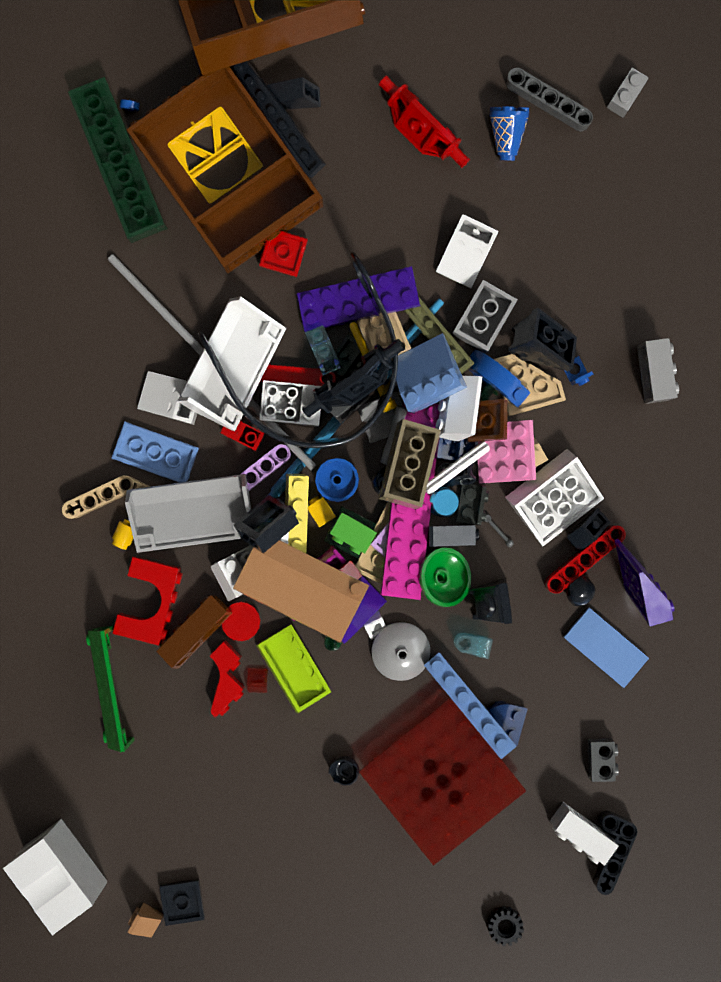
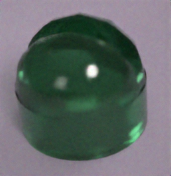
(331, 644)

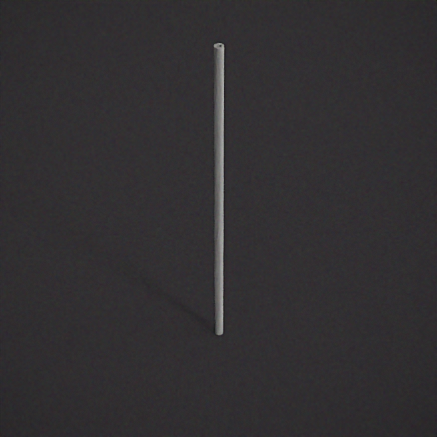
(197, 347)

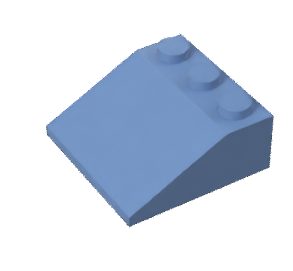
(428, 374)

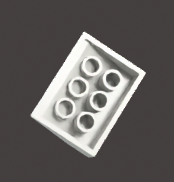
(555, 498)

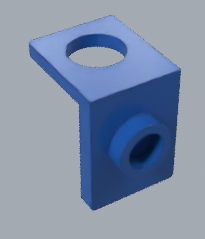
(582, 377)

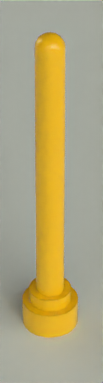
(364, 350)

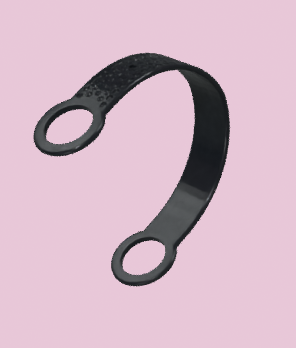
(378, 409)

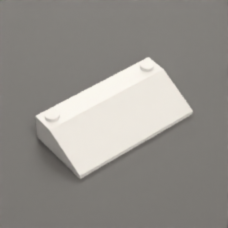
(244, 346)

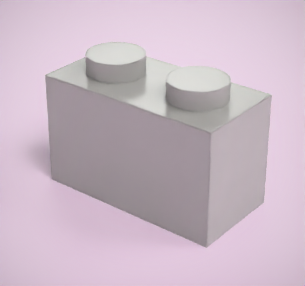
(627, 92)

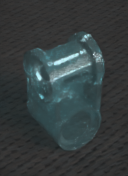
(477, 645)

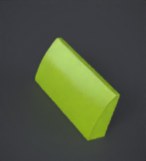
(293, 668)

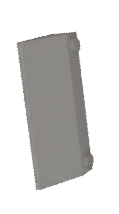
(187, 512)

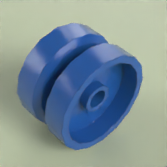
(329, 471)

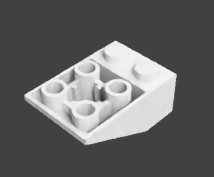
(467, 251)
(161, 397)
(284, 403)
(228, 571)

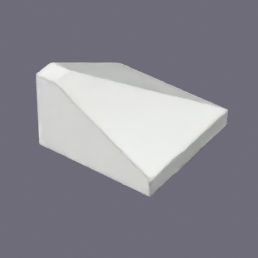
(374, 625)

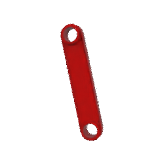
(294, 375)

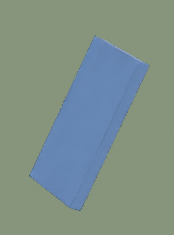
(155, 453)
(606, 647)

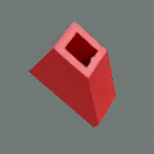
(245, 435)

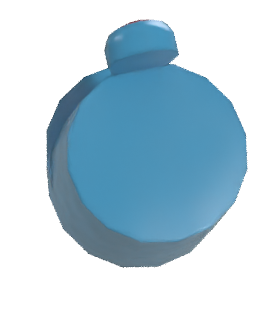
(444, 502)

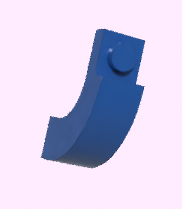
(498, 377)

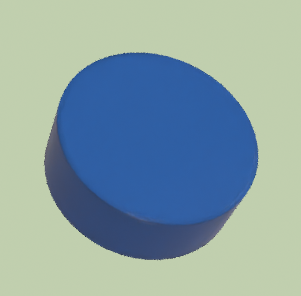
(129, 105)

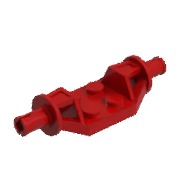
(420, 125)

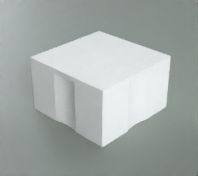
(56, 876)

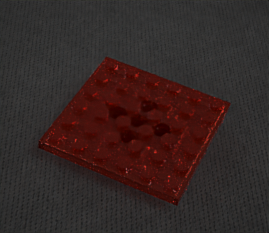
(435, 819)

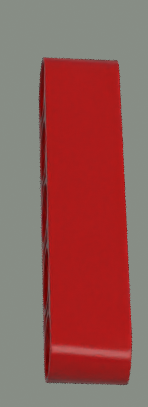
(579, 568)

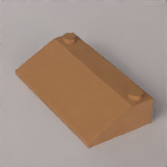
(302, 588)

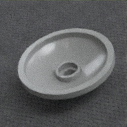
(398, 638)

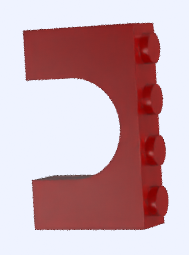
(165, 578)

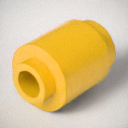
(123, 535)

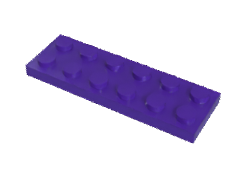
(350, 302)

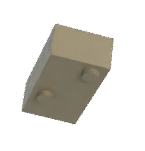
(409, 464)

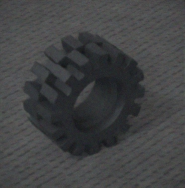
(514, 934)

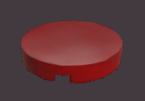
(243, 621)

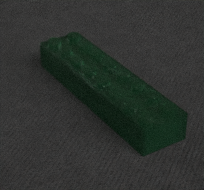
(117, 160)

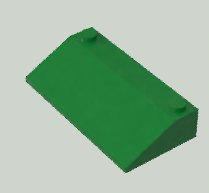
(100, 644)

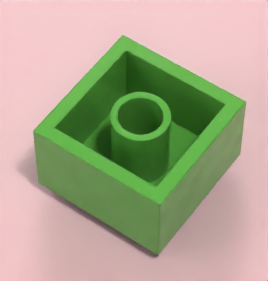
(352, 533)

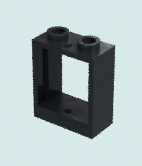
(272, 532)

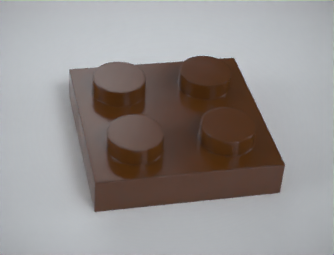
(491, 421)

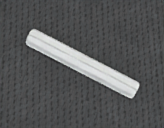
(458, 466)

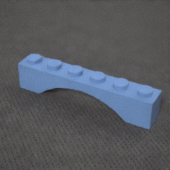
(470, 705)

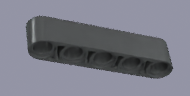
(544, 90)

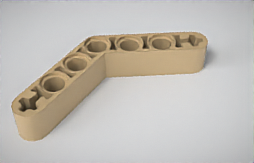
(98, 495)

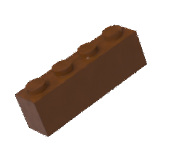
(194, 631)

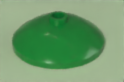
(453, 577)

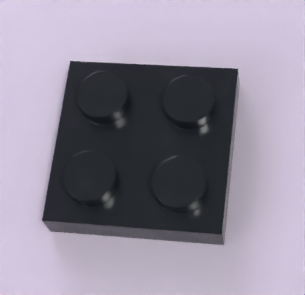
(182, 902)

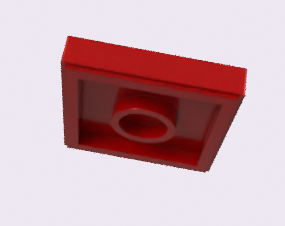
(284, 254)

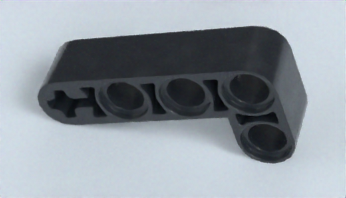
(620, 857)

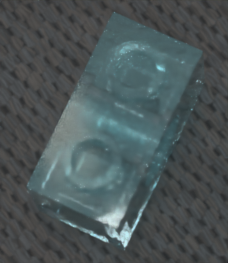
(322, 350)

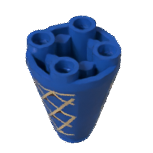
(508, 129)

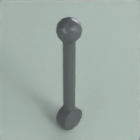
(509, 543)

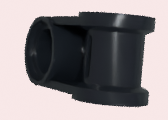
(461, 478)

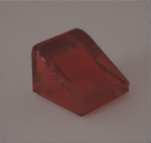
(257, 680)

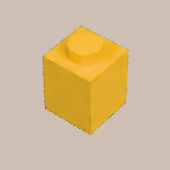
(320, 511)

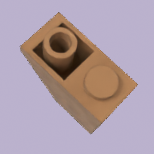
(144, 921)

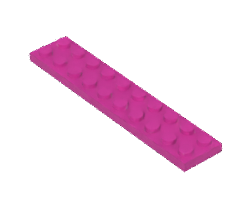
(408, 532)

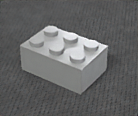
(484, 316)
(657, 370)

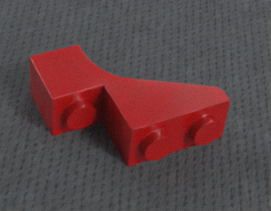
(228, 687)

